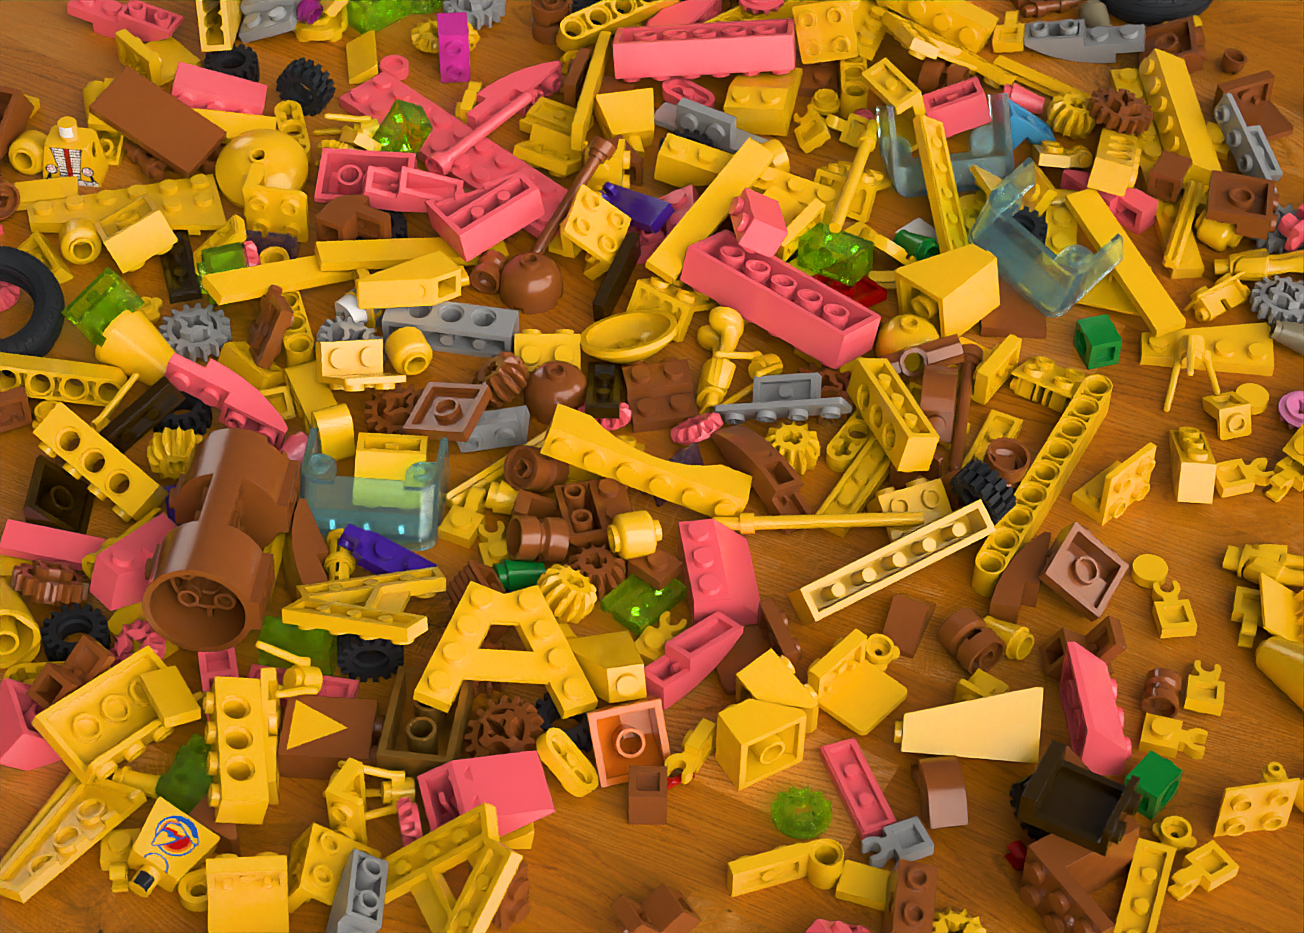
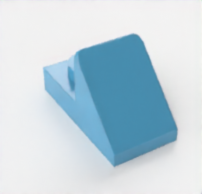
(1027, 126)

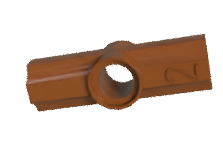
(938, 352)

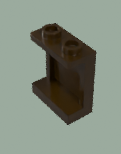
(1078, 802)

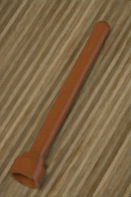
(599, 152)
(973, 356)

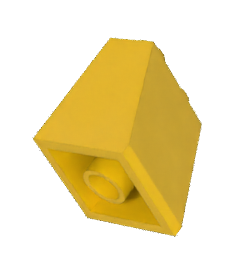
(950, 288)

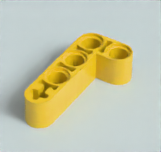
(320, 410)

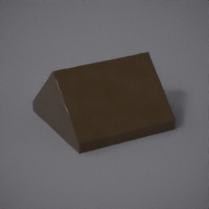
(57, 499)

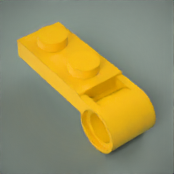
(1061, 223)
(788, 864)

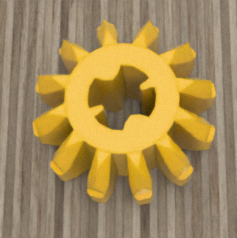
(1070, 116)
(796, 445)
(170, 451)
(567, 593)

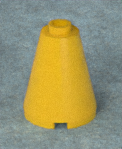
(135, 347)
(18, 629)
(1284, 665)

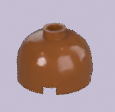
(530, 283)
(554, 384)

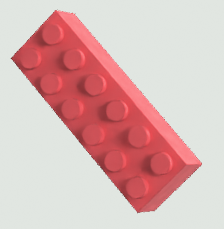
(704, 49)
(781, 300)

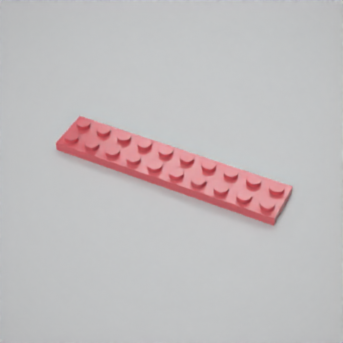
(477, 165)

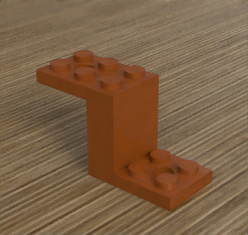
(1063, 875)

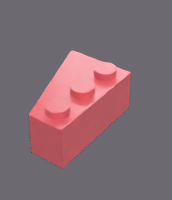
(217, 91)
(486, 215)
(120, 569)

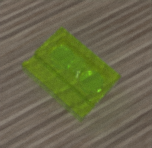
(639, 604)

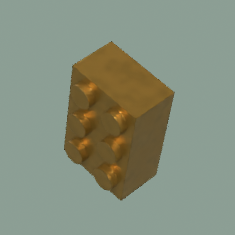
(418, 735)

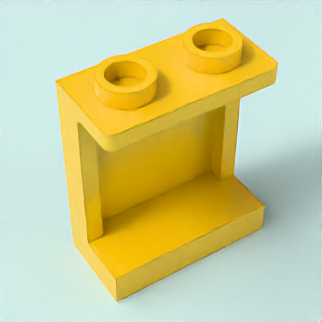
(899, 91)

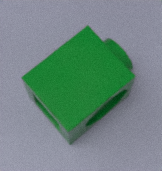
(1097, 341)
(1157, 783)

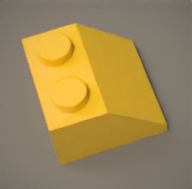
(135, 233)
(758, 740)

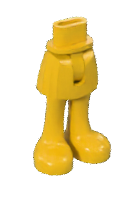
(1260, 264)
(717, 373)
(1266, 559)

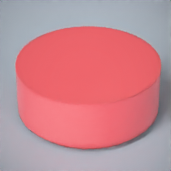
(395, 66)

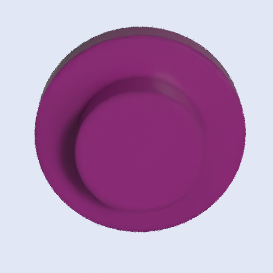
(309, 11)

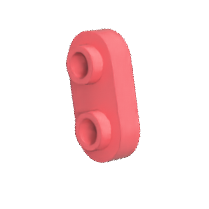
(677, 88)

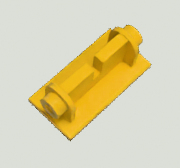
(1208, 301)

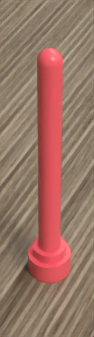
(442, 162)

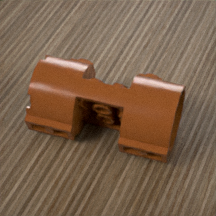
(210, 572)

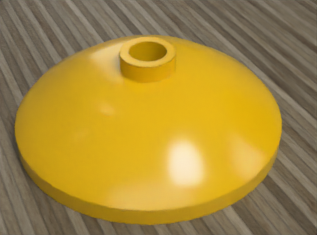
(283, 160)
(629, 336)

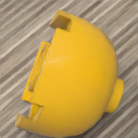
(903, 332)

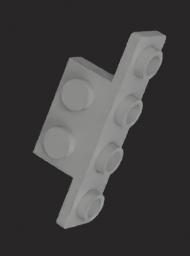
(709, 121)
(1246, 142)
(785, 396)

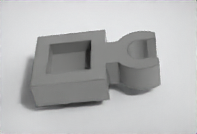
(900, 840)

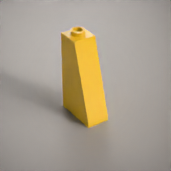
(218, 23)
(983, 728)

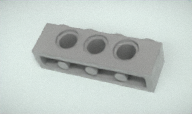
(458, 327)

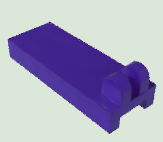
(646, 211)

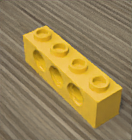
(1115, 163)
(892, 414)
(62, 427)
(237, 750)

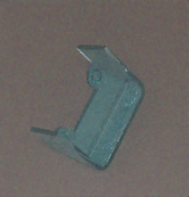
(988, 146)
(1029, 266)
(396, 509)

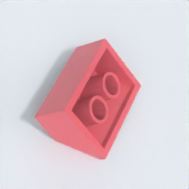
(343, 170)
(717, 572)
(1092, 712)

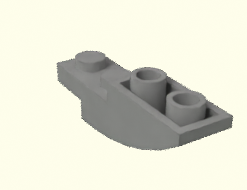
(1075, 42)
(359, 895)

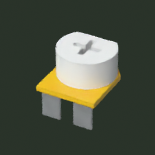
(347, 307)

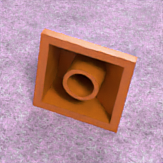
(627, 736)

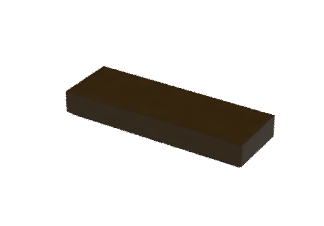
(180, 270)
(617, 276)
(603, 390)
(142, 415)

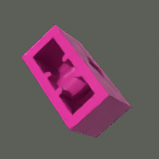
(453, 47)

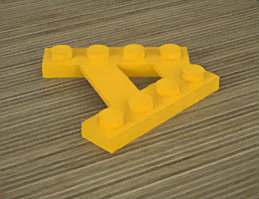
(925, 42)
(341, 603)
(545, 662)
(422, 862)

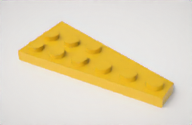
(184, 203)

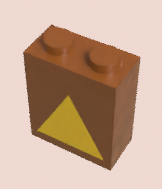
(325, 731)

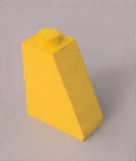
(611, 665)

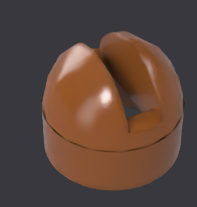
(1233, 61)

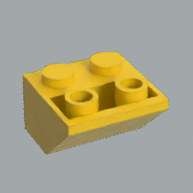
(388, 455)
(773, 681)

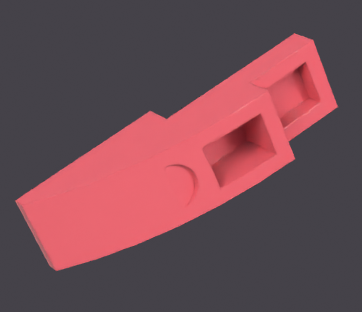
(137, 17)
(537, 80)
(237, 399)

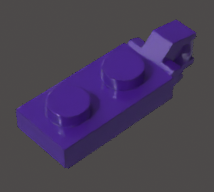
(379, 553)

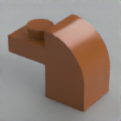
(352, 217)
(939, 398)
(1103, 641)
(83, 665)
(941, 791)
(660, 912)

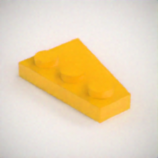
(272, 730)

